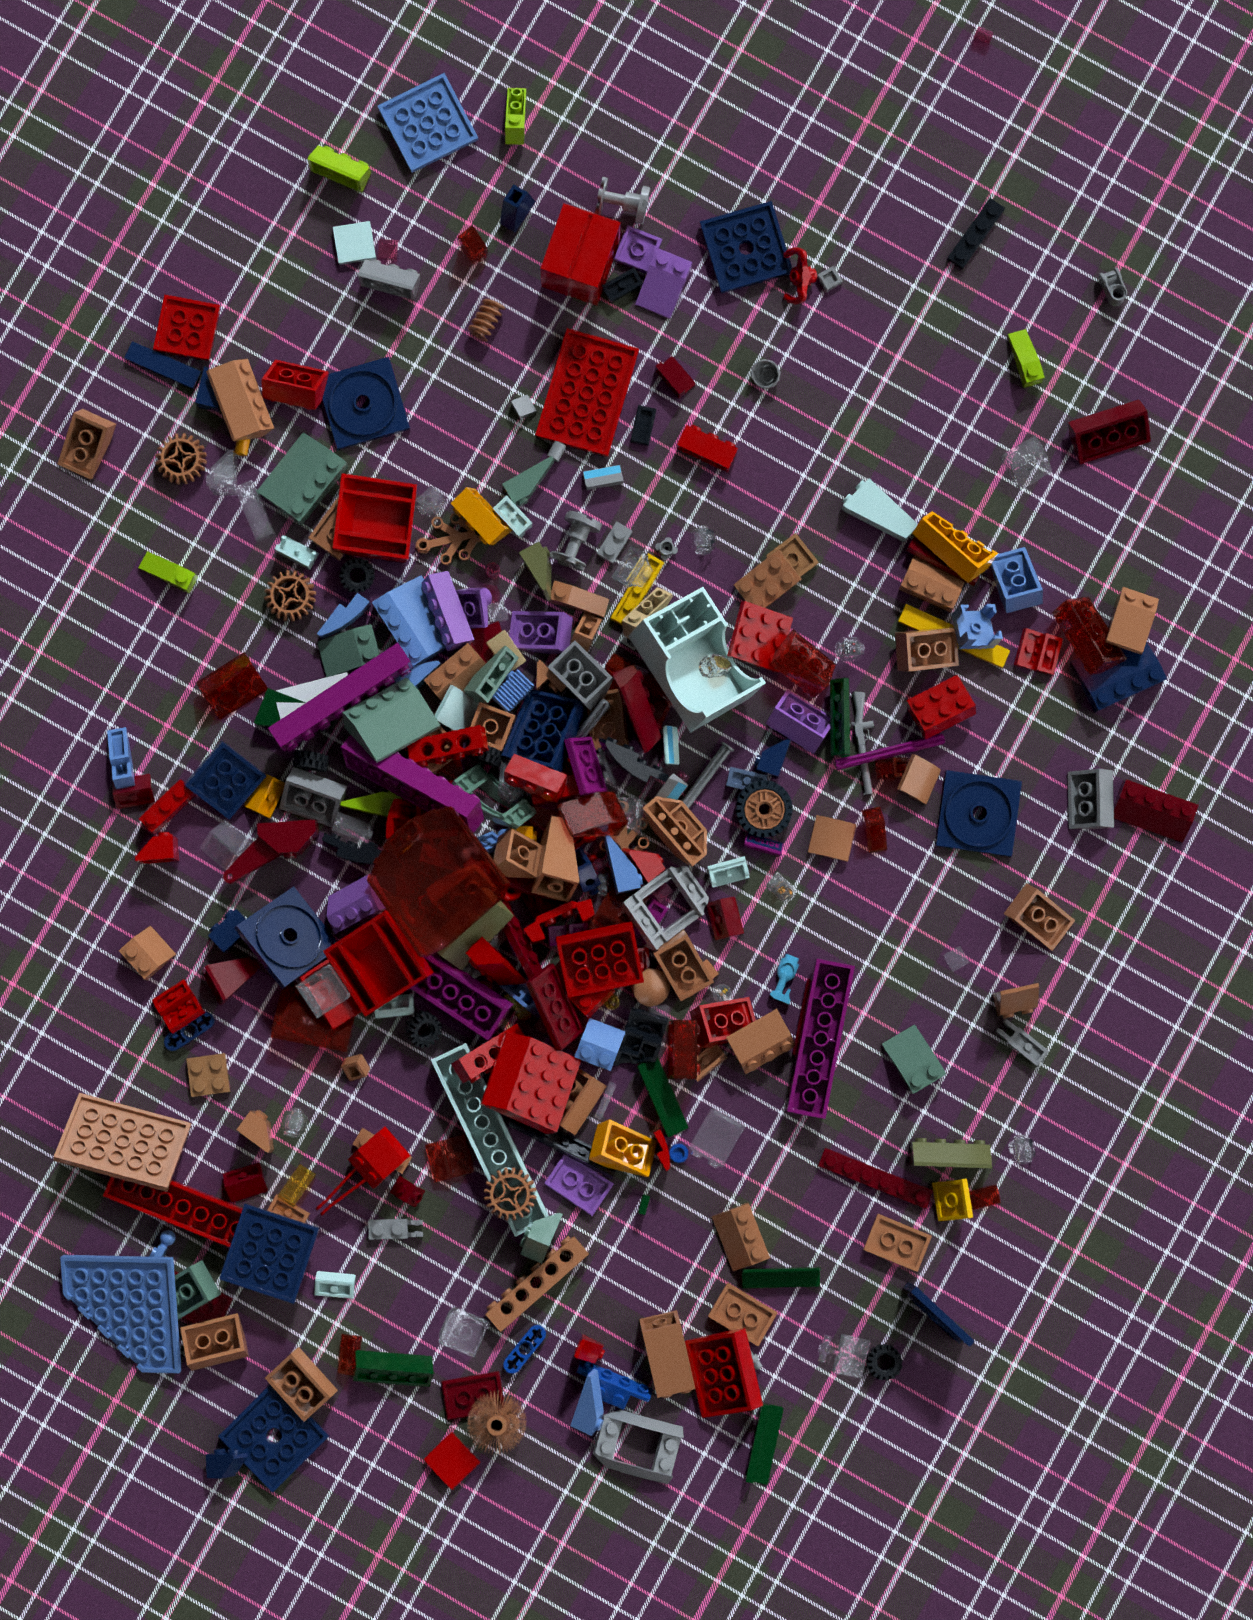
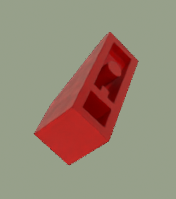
(589, 1349)

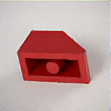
(645, 862)

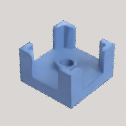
(975, 627)

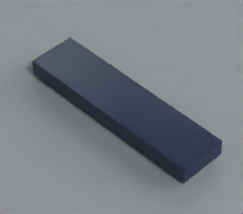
(163, 365)

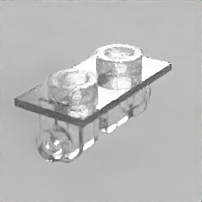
(353, 827)

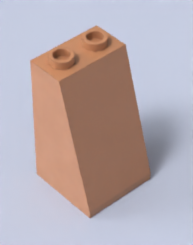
(557, 865)
(667, 1354)

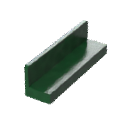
(840, 717)
(663, 1097)
(781, 1277)
(393, 1368)
(764, 1443)

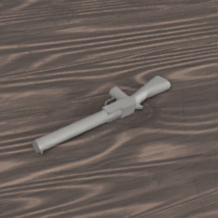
(859, 726)

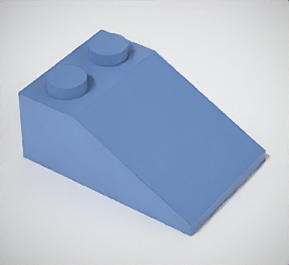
(1016, 580)

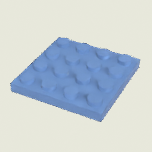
(428, 122)

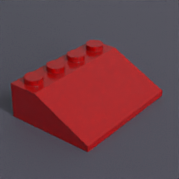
(599, 959)
(724, 1373)

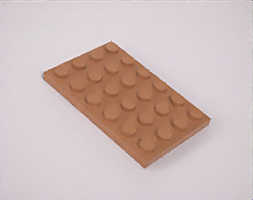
(122, 1142)

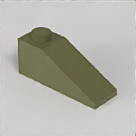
(538, 564)

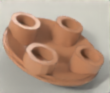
(653, 990)

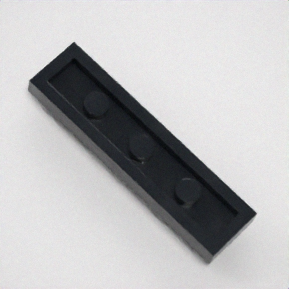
(976, 233)

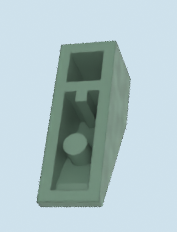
(523, 485)
(491, 675)

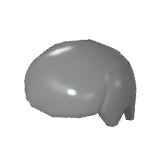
(765, 374)

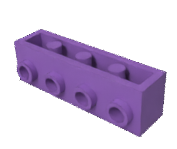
(447, 610)

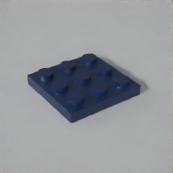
(225, 779)

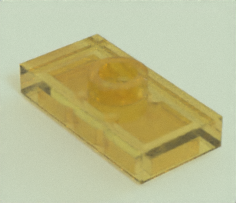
(296, 1185)

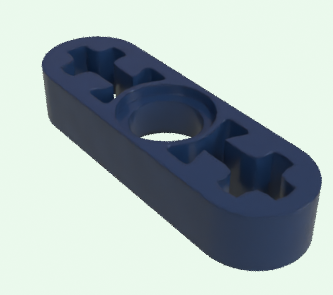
(180, 1043)

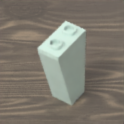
(879, 510)

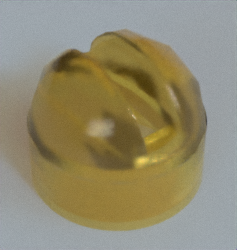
(614, 998)

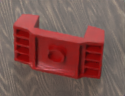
(584, 909)

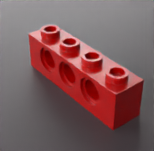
(477, 746)
(465, 1066)

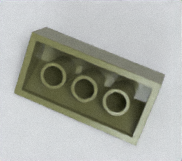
(487, 927)
(950, 1154)

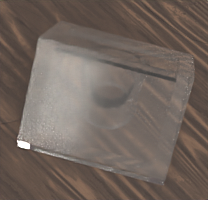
(225, 844)

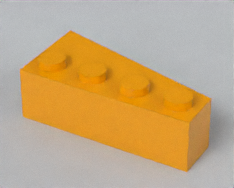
(954, 547)

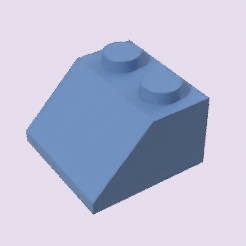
(599, 1044)

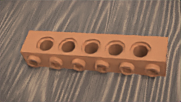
(502, 1320)

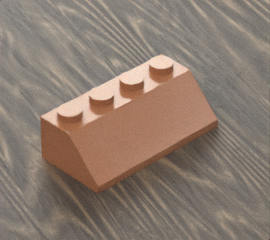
(240, 400)

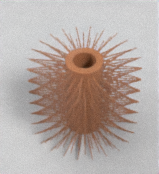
(503, 1415)

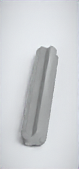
(593, 718)

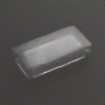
(605, 1100)

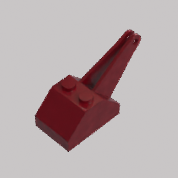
(273, 840)

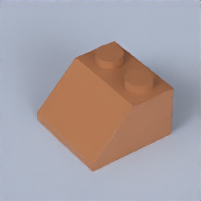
(517, 855)
(147, 952)
(258, 1130)

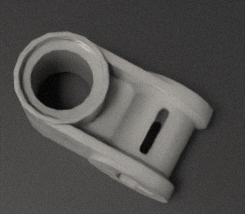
(1111, 283)

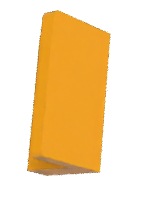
(265, 796)

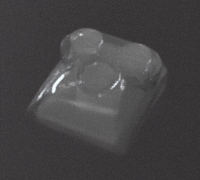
(323, 990)
(463, 1331)

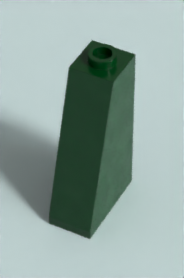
(268, 711)

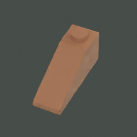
(578, 599)

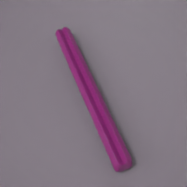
(889, 752)

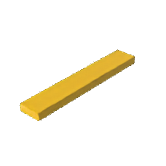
(921, 620)

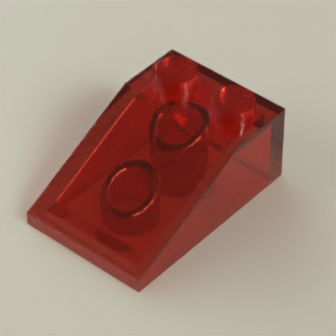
(593, 815)

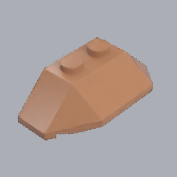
(677, 828)

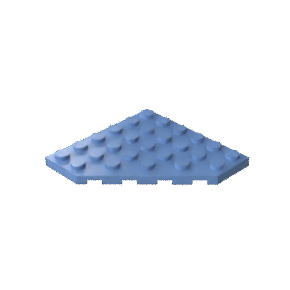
(130, 1303)

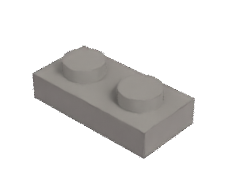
(614, 542)

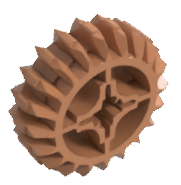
(174, 459)
(293, 588)
(495, 1202)

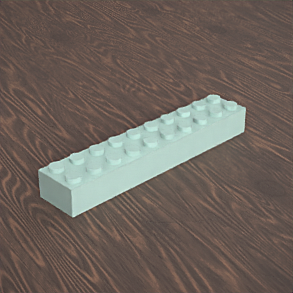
(488, 1137)

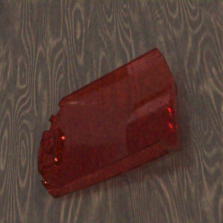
(436, 879)

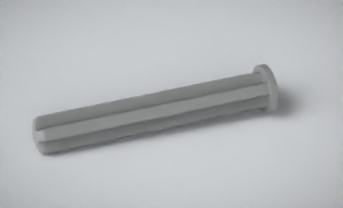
(707, 774)

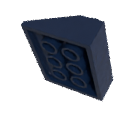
(1121, 681)
(542, 728)

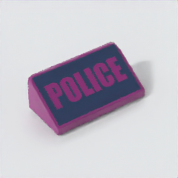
(763, 845)

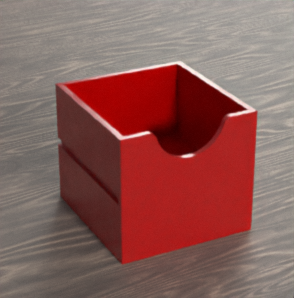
(580, 254)

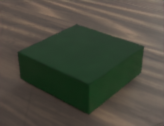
(643, 1204)

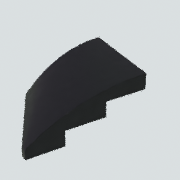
(642, 1037)

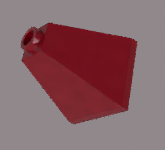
(229, 976)

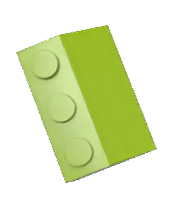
(339, 168)

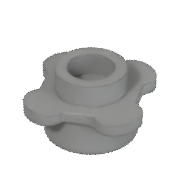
(666, 553)

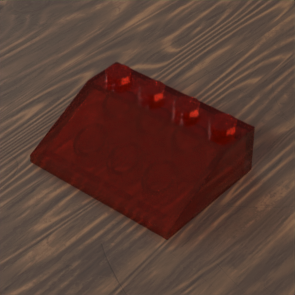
(297, 1023)

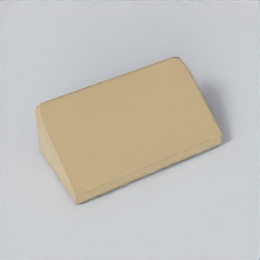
(503, 639)

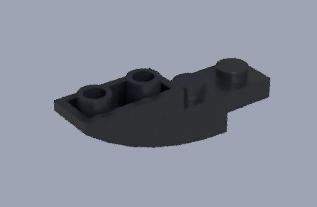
(629, 761)
(350, 852)

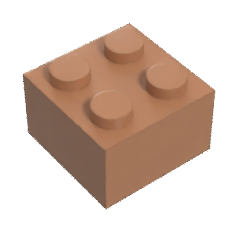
(496, 724)

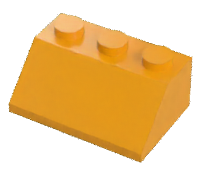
(480, 516)

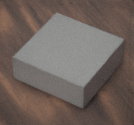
(829, 279)

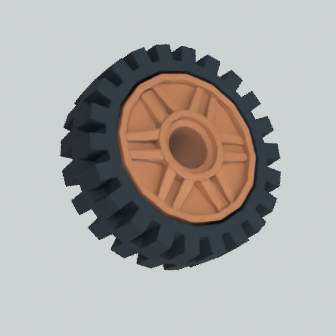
(764, 793)

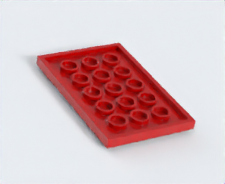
(587, 392)

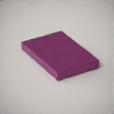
(585, 765)

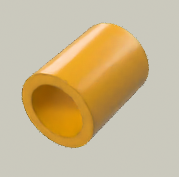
(242, 447)

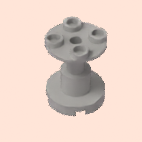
(631, 202)
(578, 534)

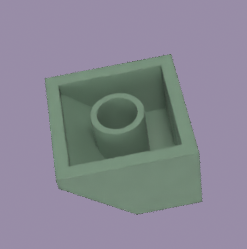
(539, 1236)

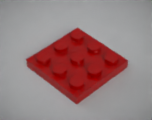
(186, 327)
(758, 635)

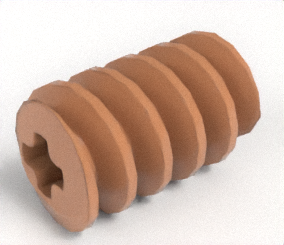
(485, 318)

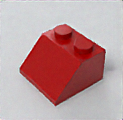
(159, 849)

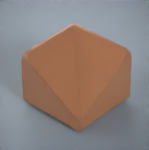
(355, 1067)

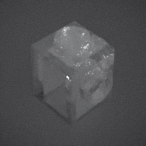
(430, 502)

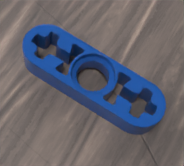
(511, 1357)

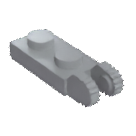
(1024, 1043)
(392, 1229)

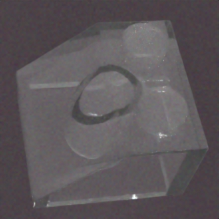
(1027, 463)
(223, 475)

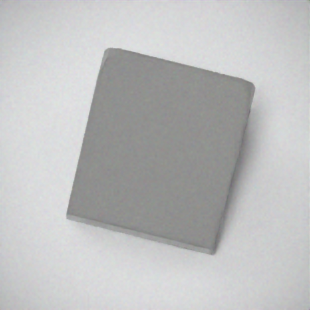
(523, 406)

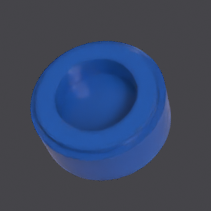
(678, 1153)

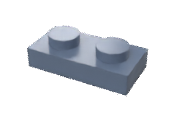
(741, 778)

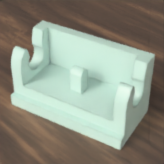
(513, 516)
(296, 552)
(728, 872)
(399, 1006)

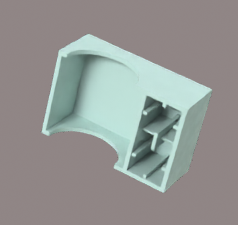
(673, 646)

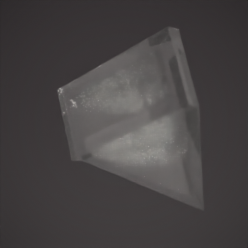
(633, 810)

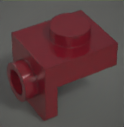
(407, 1191)

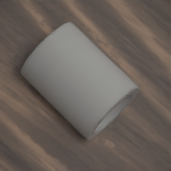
(556, 451)

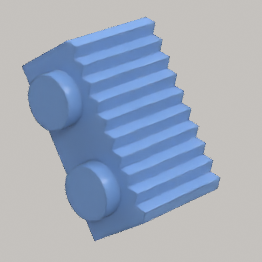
(512, 690)

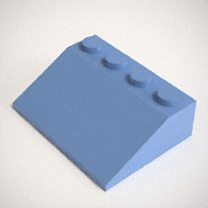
(411, 621)

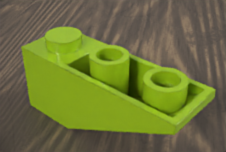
(515, 116)

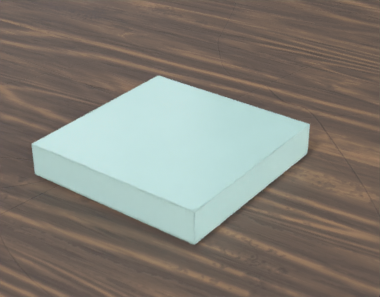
(354, 242)
(456, 709)

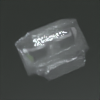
(633, 569)

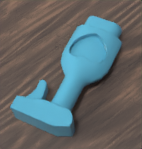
(786, 972)

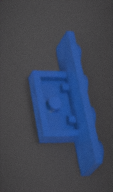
(614, 1387)

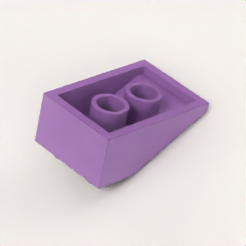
(663, 283)
(541, 631)

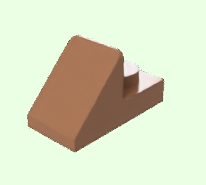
(545, 674)

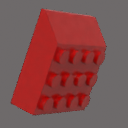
(374, 518)
(377, 963)
(530, 1082)

